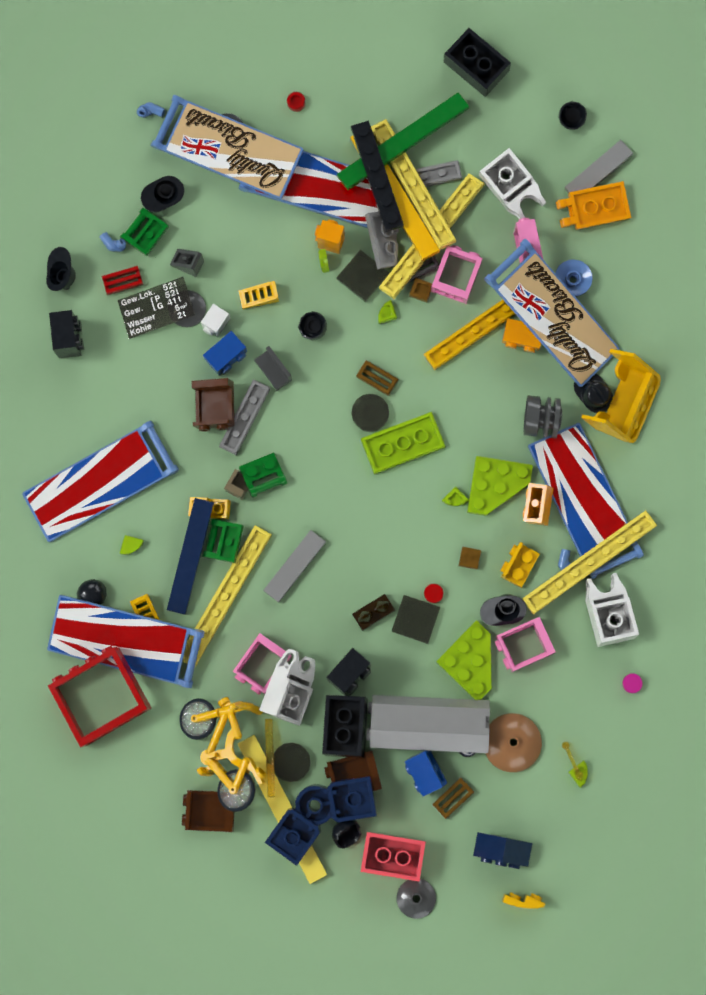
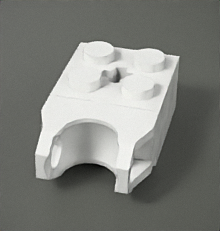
(517, 187)
(608, 606)
(289, 689)

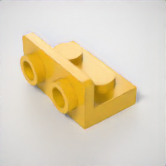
(519, 565)

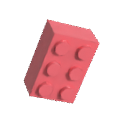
(393, 856)

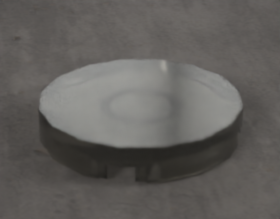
(370, 412)
(291, 762)

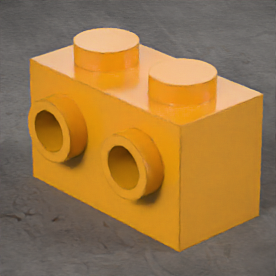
(330, 236)
(519, 335)
(538, 504)

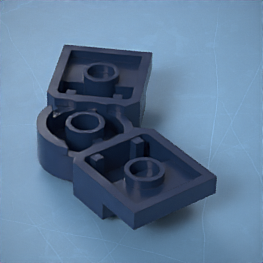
(300, 825)

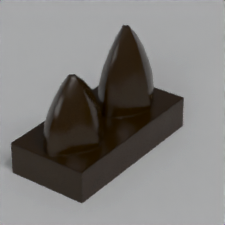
(373, 612)

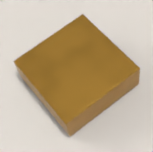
(421, 290)
(469, 558)

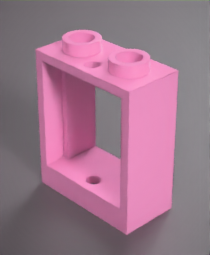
(527, 229)
(450, 291)
(542, 635)
(243, 677)

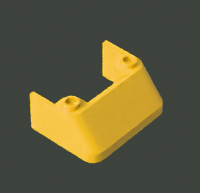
(631, 400)

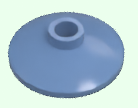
(579, 271)

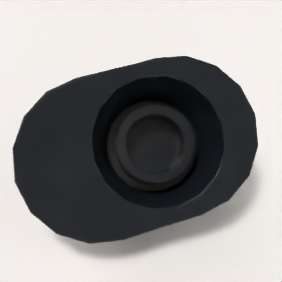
(162, 193)
(59, 270)
(595, 394)
(503, 610)

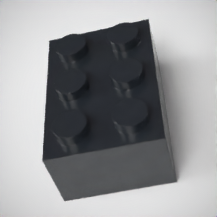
(477, 62)
(349, 672)
(345, 726)

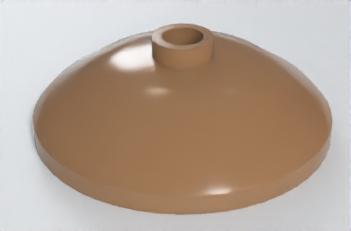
(528, 745)

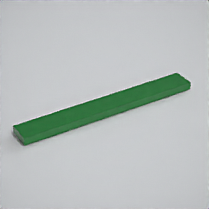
(407, 138)

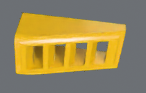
(262, 287)
(140, 600)

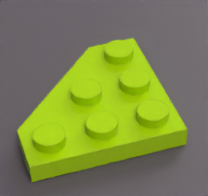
(495, 483)
(470, 661)

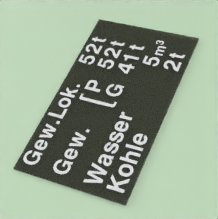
(156, 307)

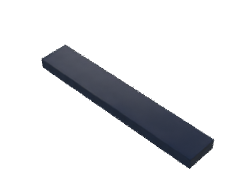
(190, 556)

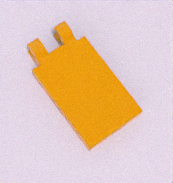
(595, 206)

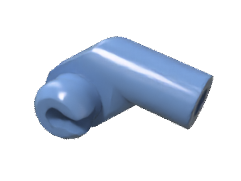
(149, 109)
(113, 245)
(564, 559)

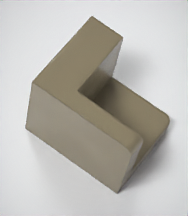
(236, 485)

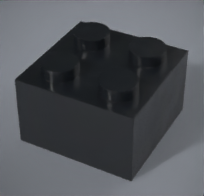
(65, 334)

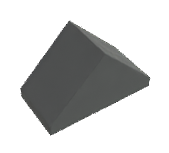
(187, 261)

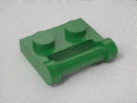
(148, 235)
(260, 469)
(228, 542)

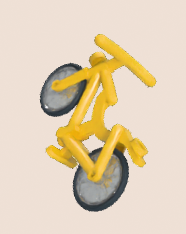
(197, 722)

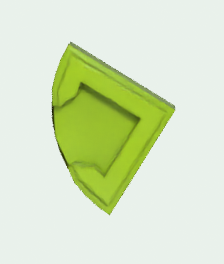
(323, 260)
(387, 313)
(455, 498)
(130, 545)
(584, 769)

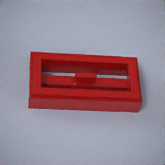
(122, 273)

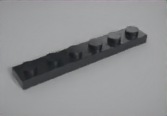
(377, 176)

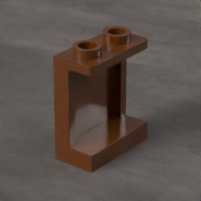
(214, 404)
(354, 768)
(206, 812)

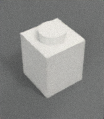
(215, 320)

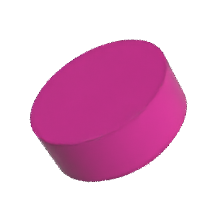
(632, 683)

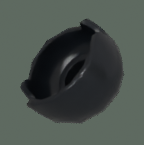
(572, 115)
(312, 325)
(92, 591)
(346, 833)

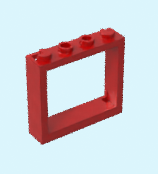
(143, 704)

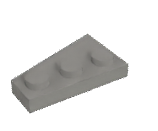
(383, 243)

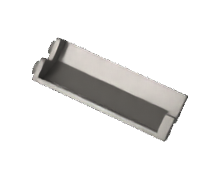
(429, 724)

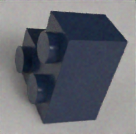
(502, 850)

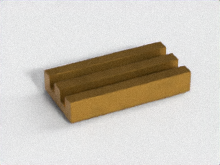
(390, 386)
(465, 786)

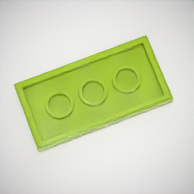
(403, 443)

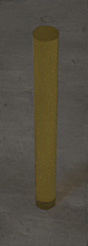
(270, 758)

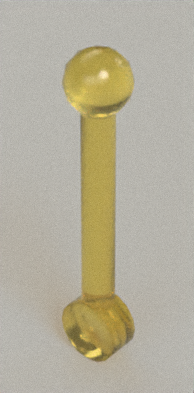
(579, 775)

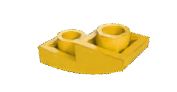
(220, 510)
(531, 901)

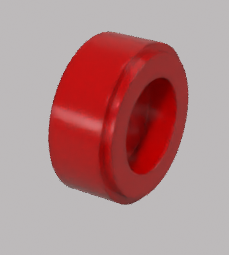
(296, 101)
(433, 593)

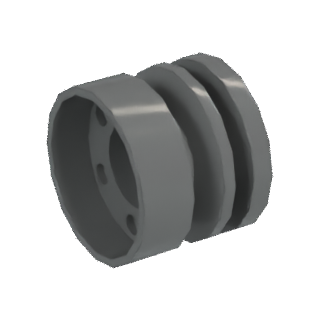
(542, 416)

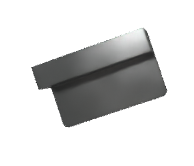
(273, 369)

